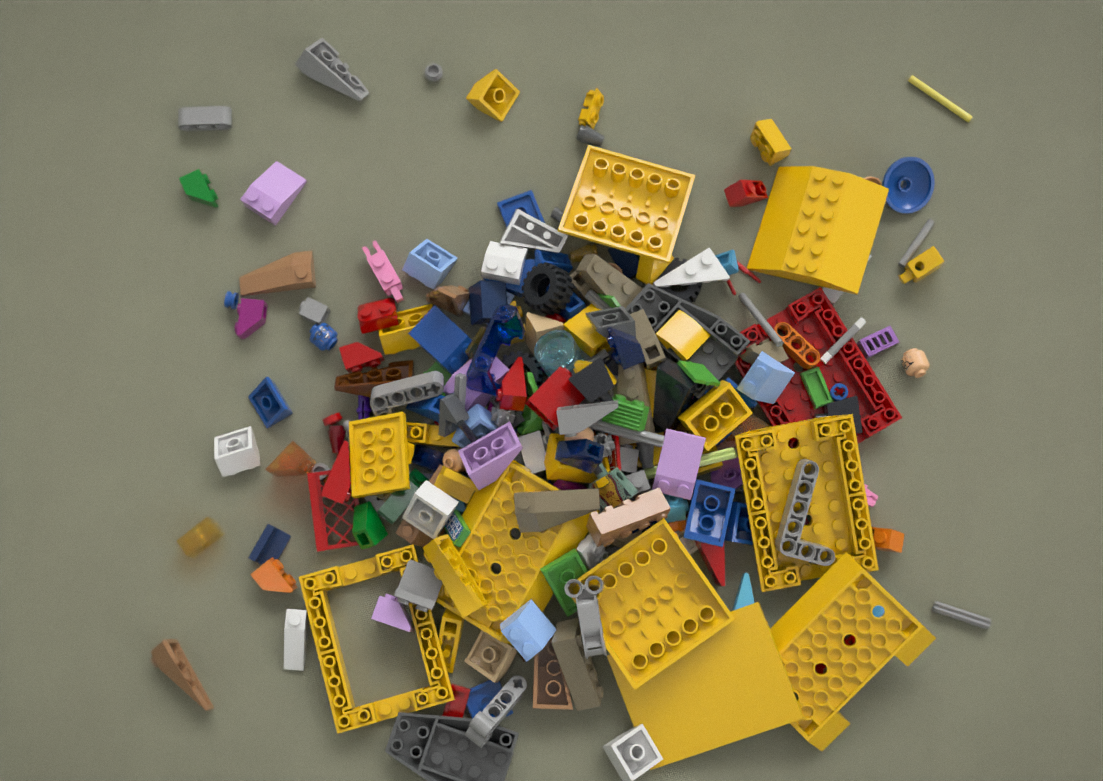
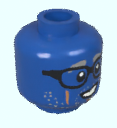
(323, 336)

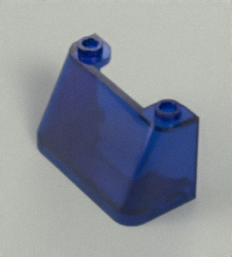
(501, 328)

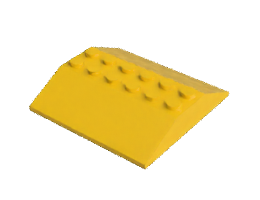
(627, 204)
(818, 227)
(654, 603)

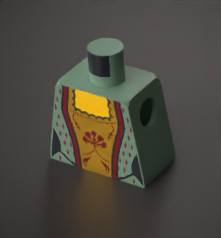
(612, 487)

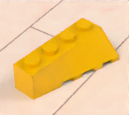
(454, 575)

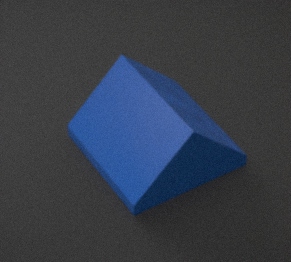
(269, 403)

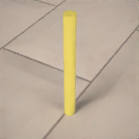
(939, 98)

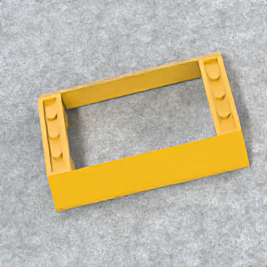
(329, 652)

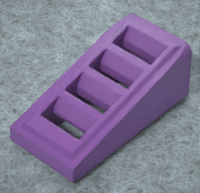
(866, 350)

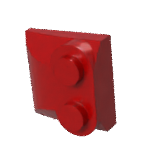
(377, 315)

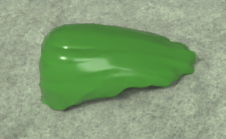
(532, 421)

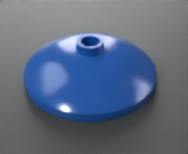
(916, 187)

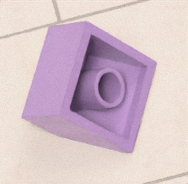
(392, 613)

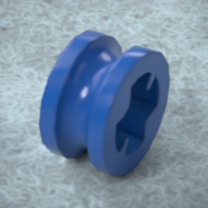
(231, 300)
(839, 386)

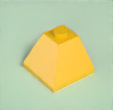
(493, 95)

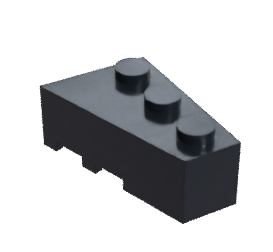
(672, 394)

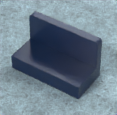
(269, 545)

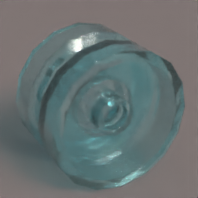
(556, 350)

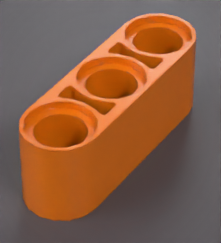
(805, 347)

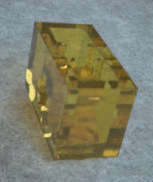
(200, 537)

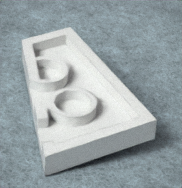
(590, 553)

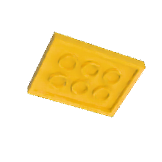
(379, 455)

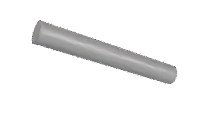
(916, 243)

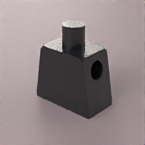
(594, 381)
(844, 407)

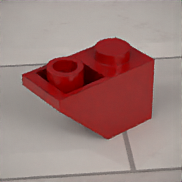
(745, 193)
(359, 356)

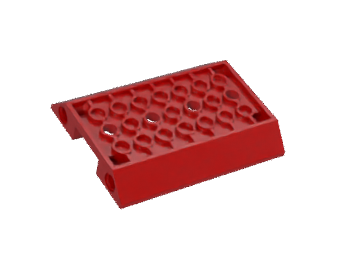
(822, 327)

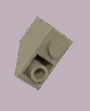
(767, 347)

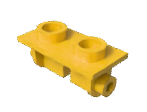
(594, 101)

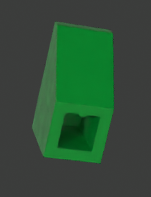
(197, 188)
(367, 526)

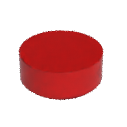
(332, 419)

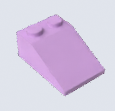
(273, 192)
(474, 397)
(490, 455)
(679, 464)

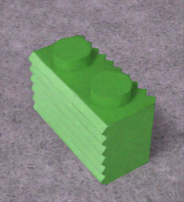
(628, 414)

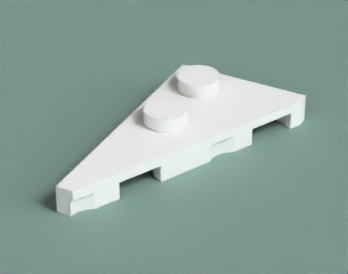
(699, 269)

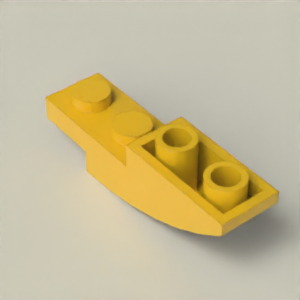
(428, 435)

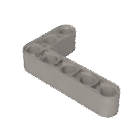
(799, 517)

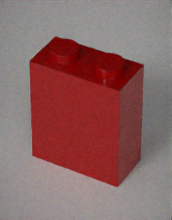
(554, 393)

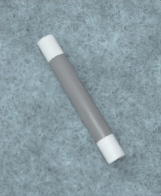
(843, 340)

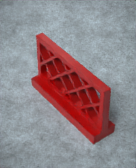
(319, 516)

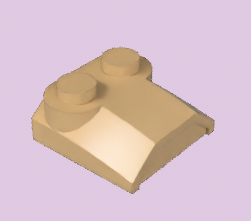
(491, 656)

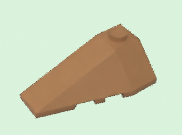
(174, 663)

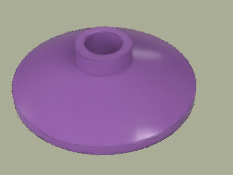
(729, 468)

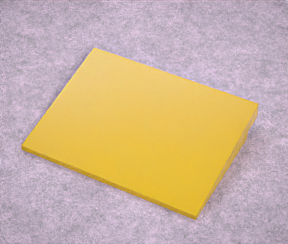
(715, 692)

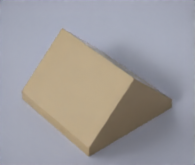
(538, 326)

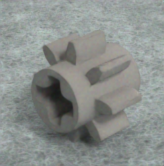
(502, 416)
(606, 441)

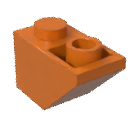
(888, 539)
(273, 578)

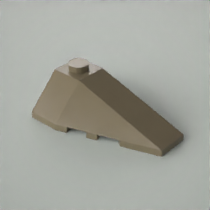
(546, 509)

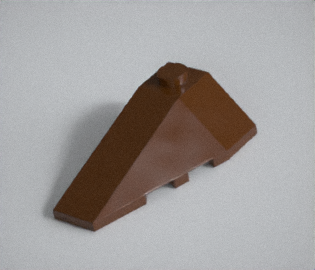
(363, 383)

